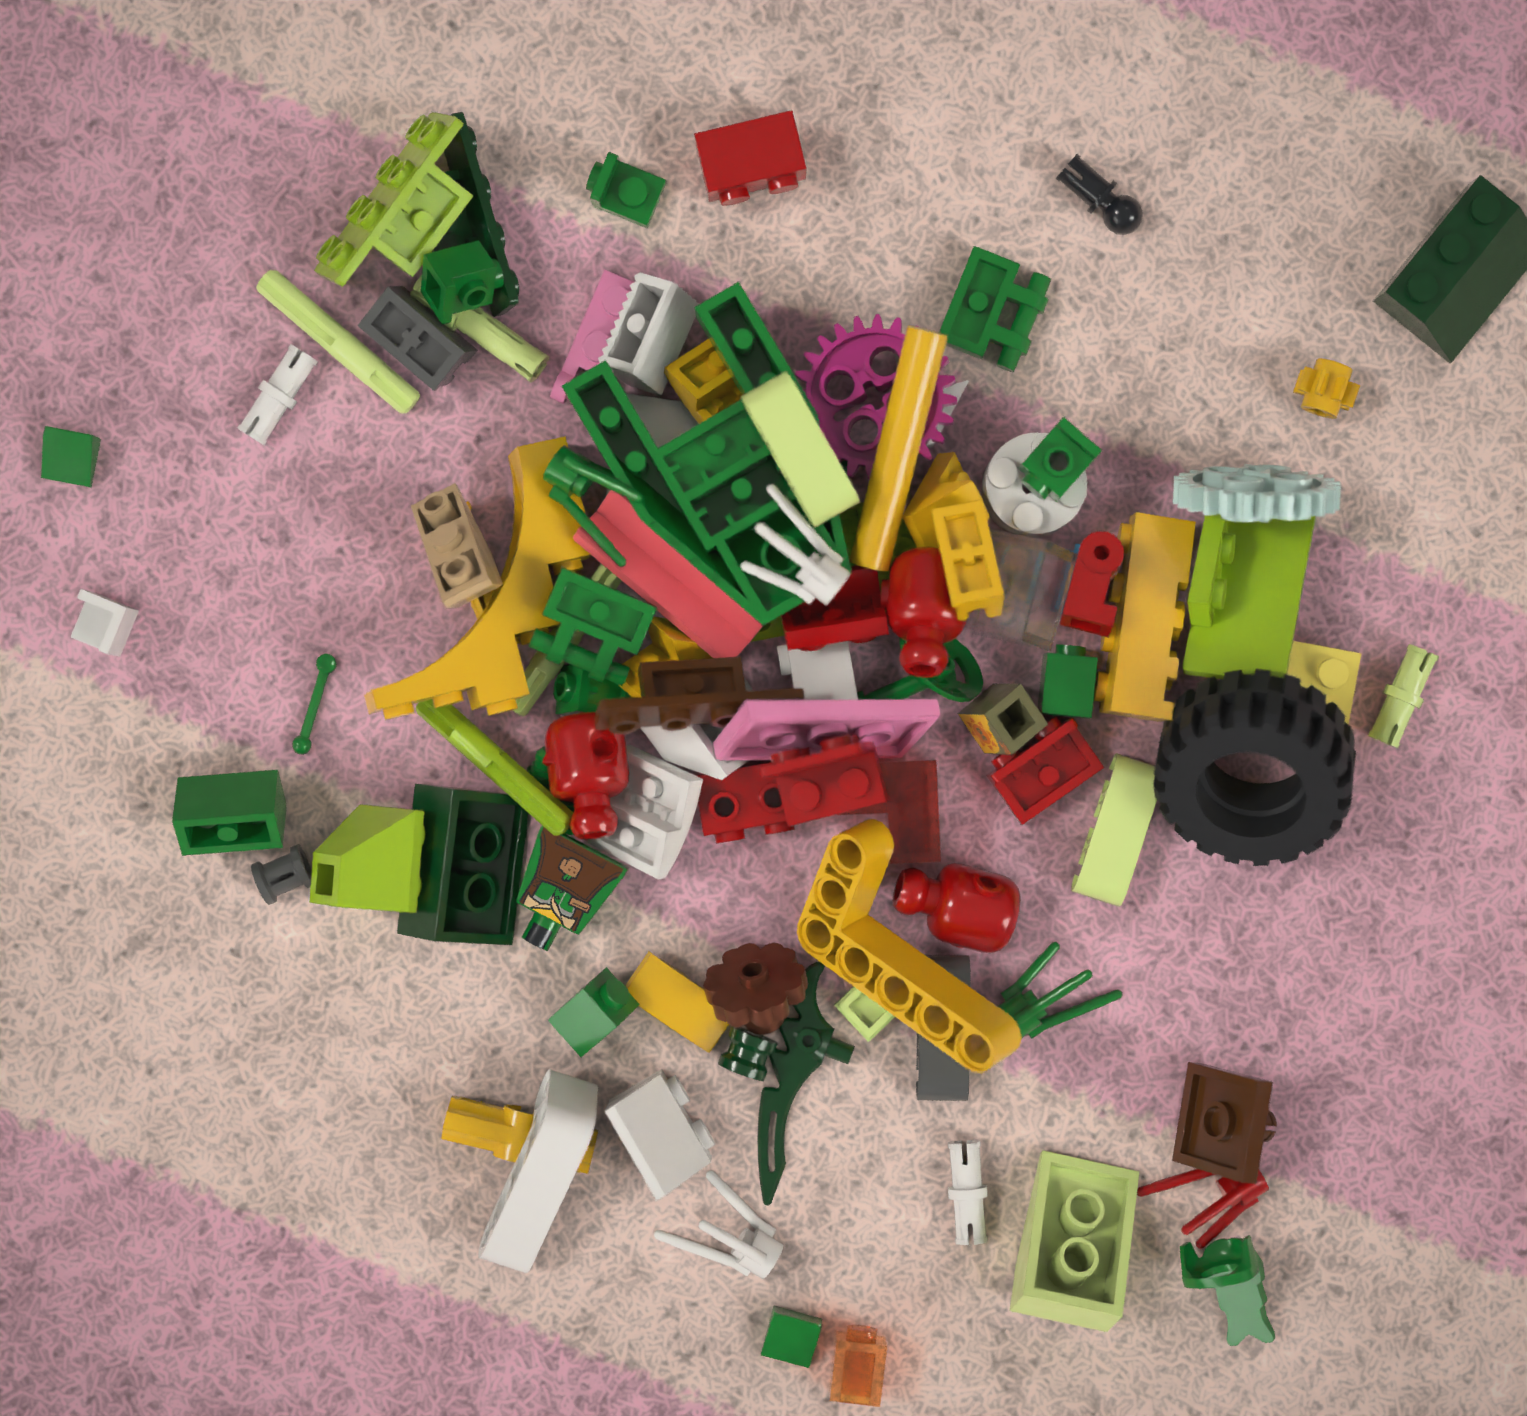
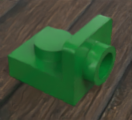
(624, 190)
(582, 694)

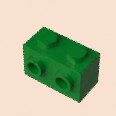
(229, 812)

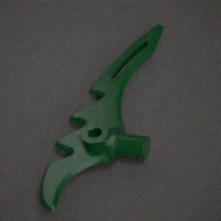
(807, 1044)

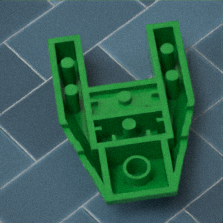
(713, 480)

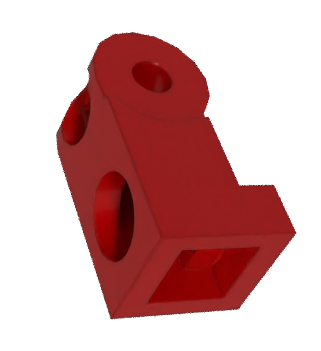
(1094, 568)

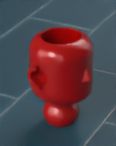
(920, 610)
(588, 770)
(961, 905)

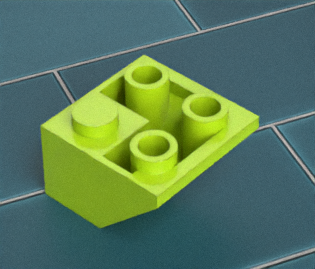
(371, 861)

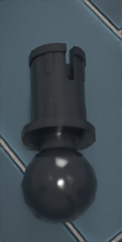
(1120, 213)

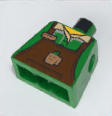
(565, 886)

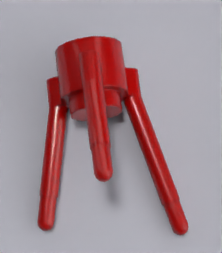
(1235, 1194)

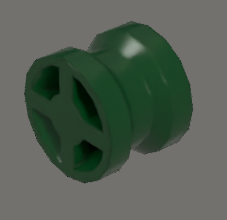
(747, 1053)

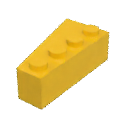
(1146, 617)

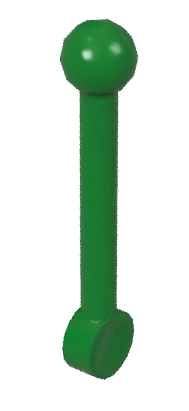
(325, 664)

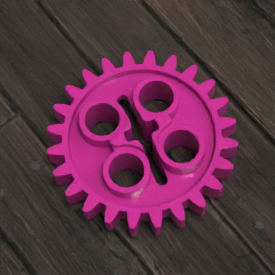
(853, 356)

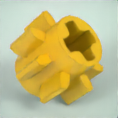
(1326, 388)

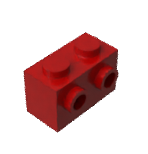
(751, 158)
(741, 803)

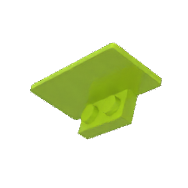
(406, 208)
(1246, 595)

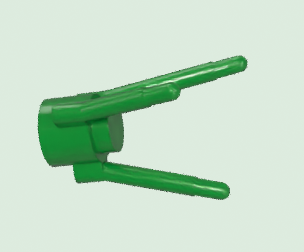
(575, 474)
(1028, 1009)

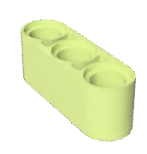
(800, 449)
(1119, 832)

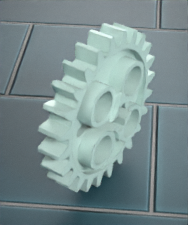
(1256, 493)

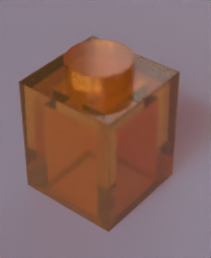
(858, 1366)

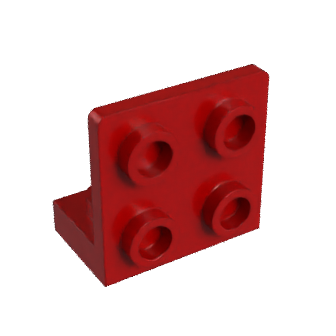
(827, 782)

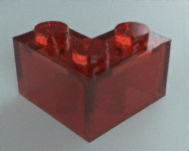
(911, 810)

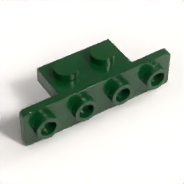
(477, 218)

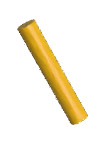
(898, 448)

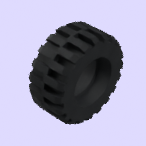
(1264, 718)

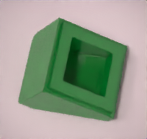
(69, 456)
(791, 1336)

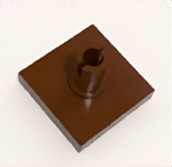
(1223, 1122)

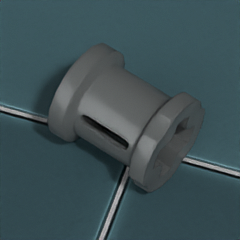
(282, 874)

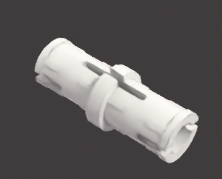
(277, 394)
(967, 1192)

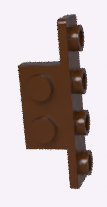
(685, 694)

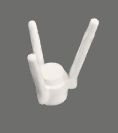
(820, 575)
(751, 1250)

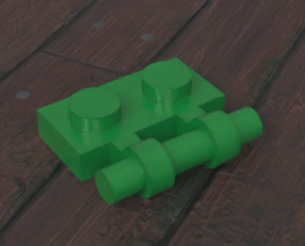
(979, 302)
(599, 612)

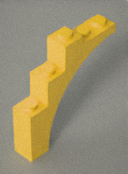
(488, 656)

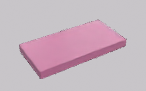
(782, 725)

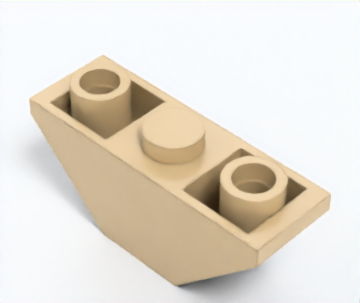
(455, 547)

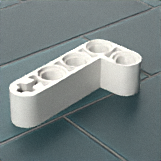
(542, 1171)

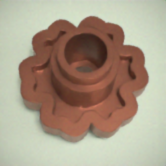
(756, 986)

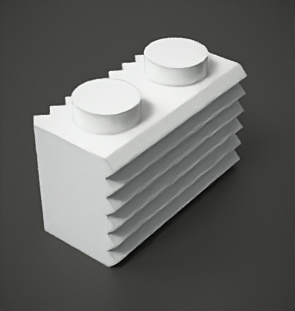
(649, 332)

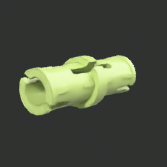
(1403, 696)

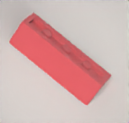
(669, 581)

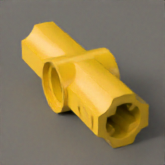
(495, 1129)

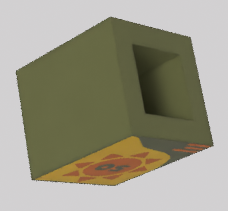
(1002, 719)

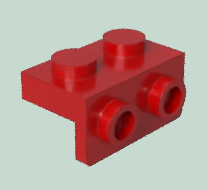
(849, 616)
(1044, 770)

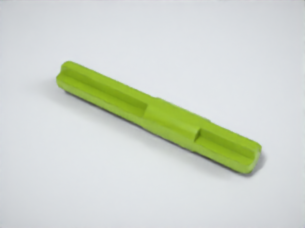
(497, 766)

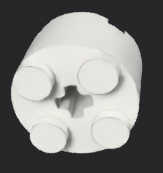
(1024, 512)

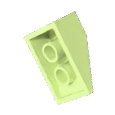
(1076, 1242)

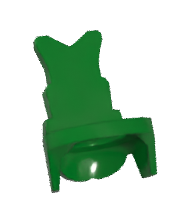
(1237, 1276)

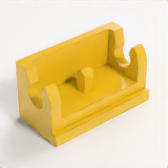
(968, 559)

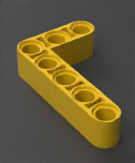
(886, 967)

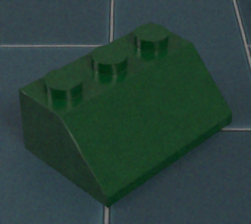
(1460, 269)
(467, 866)

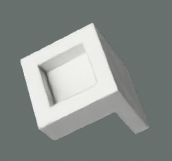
(103, 623)

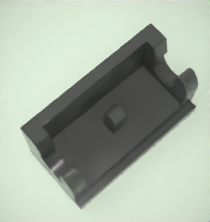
(416, 337)

